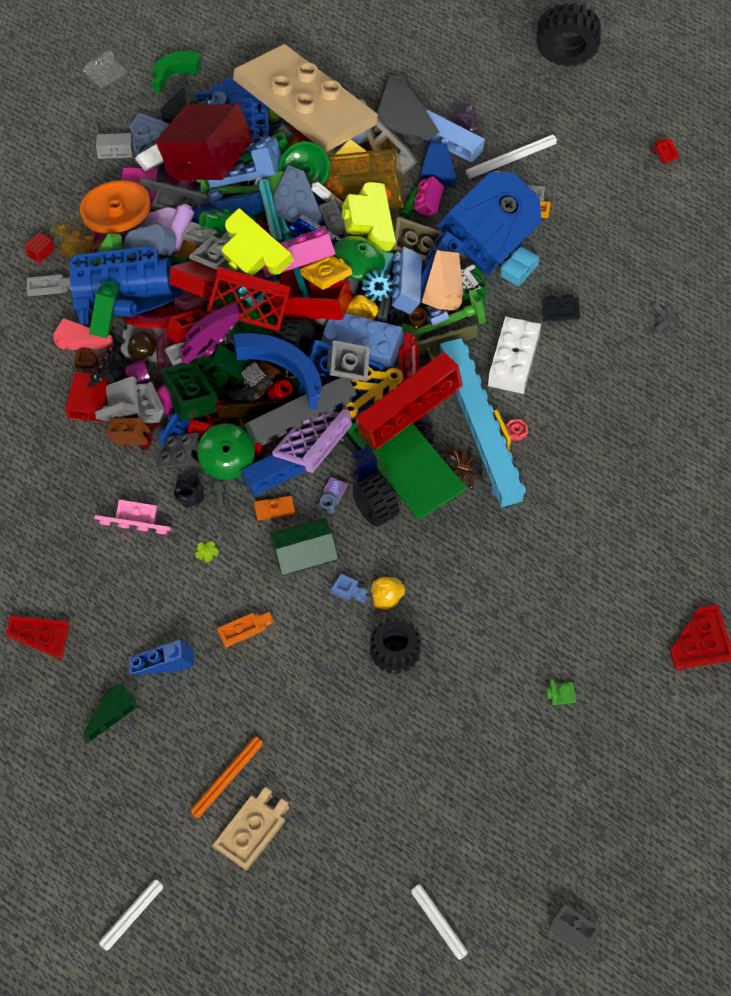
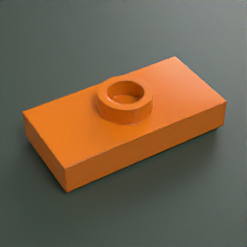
(274, 508)

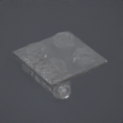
(104, 70)

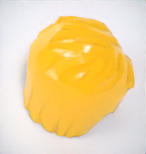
(363, 307)
(387, 592)

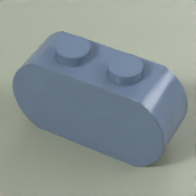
(154, 236)

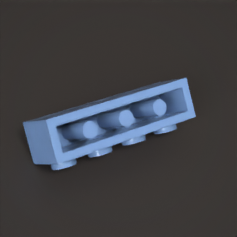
(406, 280)

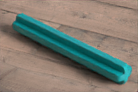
(270, 210)

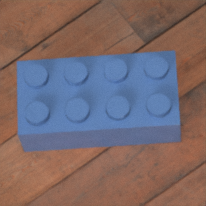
(380, 337)

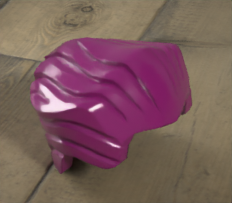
(138, 371)

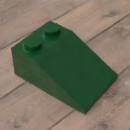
(189, 391)

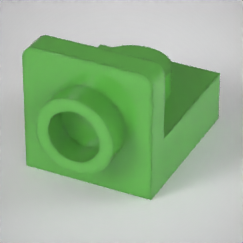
(560, 693)

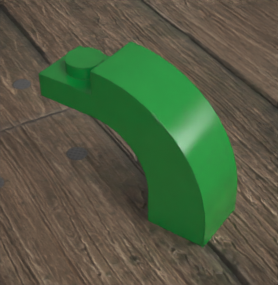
(172, 64)

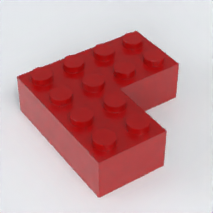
(322, 304)

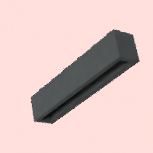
(298, 410)

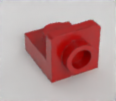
(665, 151)

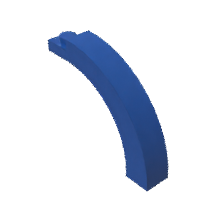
(284, 354)

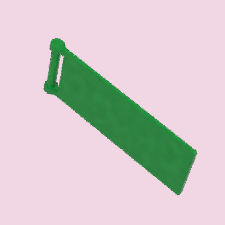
(414, 470)

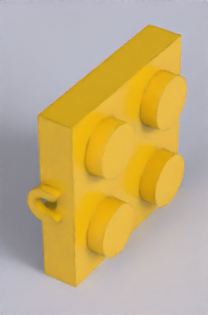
(326, 271)

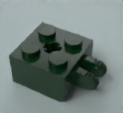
(222, 368)

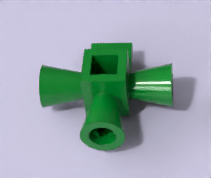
(216, 220)

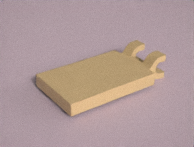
(251, 829)

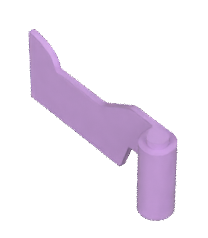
(171, 218)

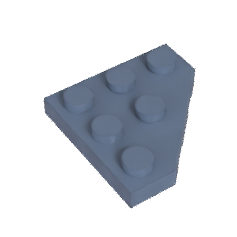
(145, 132)
(295, 197)

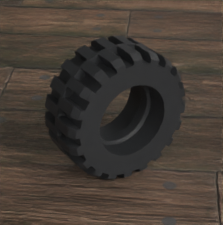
(568, 19)

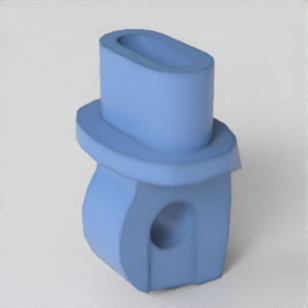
(218, 98)

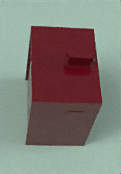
(204, 141)

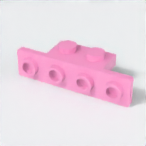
(137, 515)

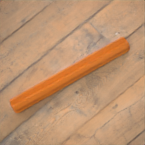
(226, 777)

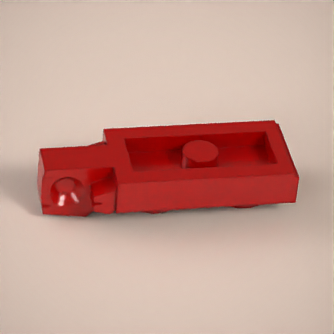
(409, 356)

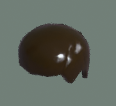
(141, 346)

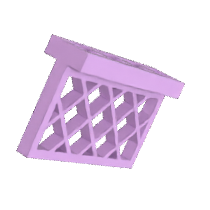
(324, 441)

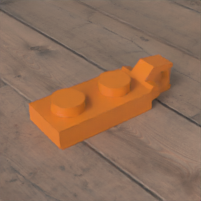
(244, 628)

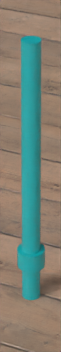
(286, 234)

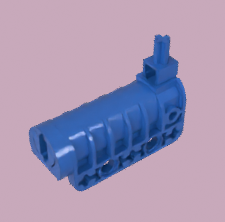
(248, 105)

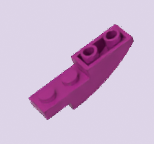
(210, 327)

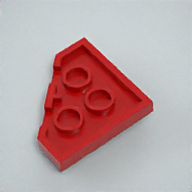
(702, 640)

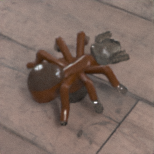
(460, 467)

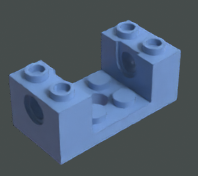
(265, 163)

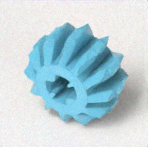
(380, 278)

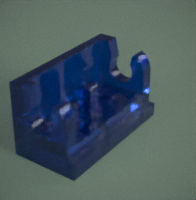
(367, 465)

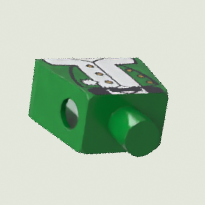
(472, 280)

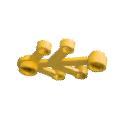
(374, 390)

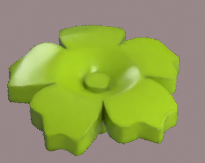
(206, 552)

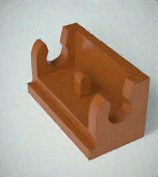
(127, 431)

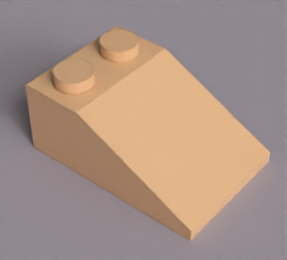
(444, 284)

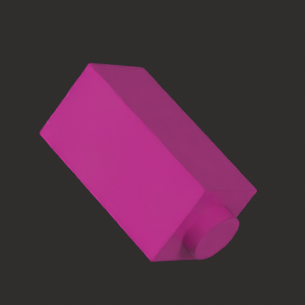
(428, 197)

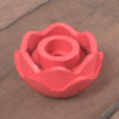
(517, 424)

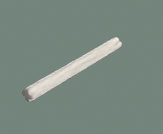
(510, 156)

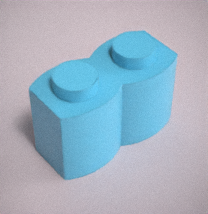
(519, 266)

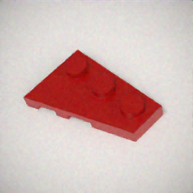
(40, 634)

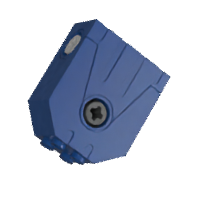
(494, 219)

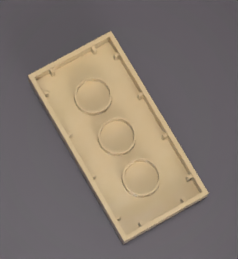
(305, 97)

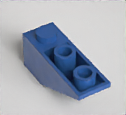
(166, 658)

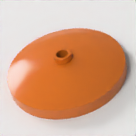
(115, 206)

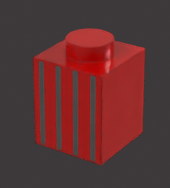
(39, 247)

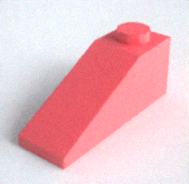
(76, 336)

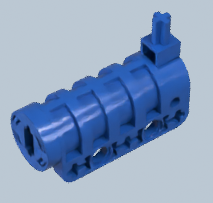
(137, 277)

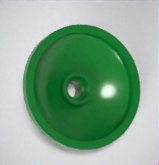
(305, 156)
(360, 255)
(225, 464)

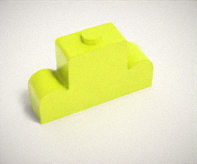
(370, 215)
(253, 247)

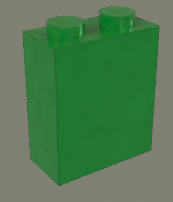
(103, 310)

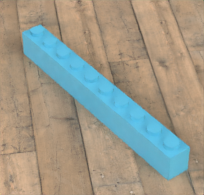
(485, 428)

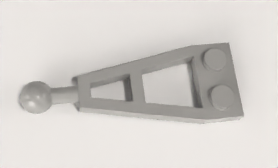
(405, 156)

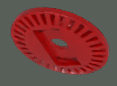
(145, 320)

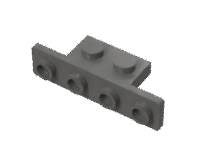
(172, 196)

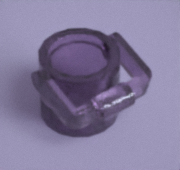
(465, 117)

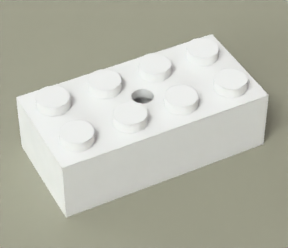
(514, 355)

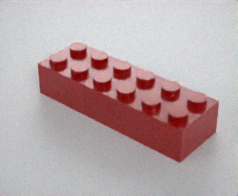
(409, 400)

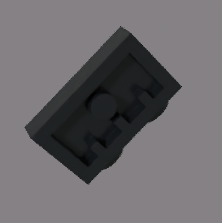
(560, 308)

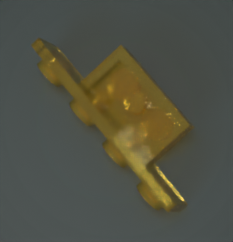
(74, 242)

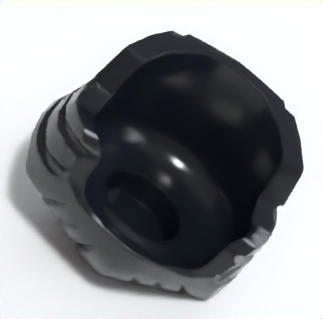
(189, 491)

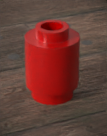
(280, 390)

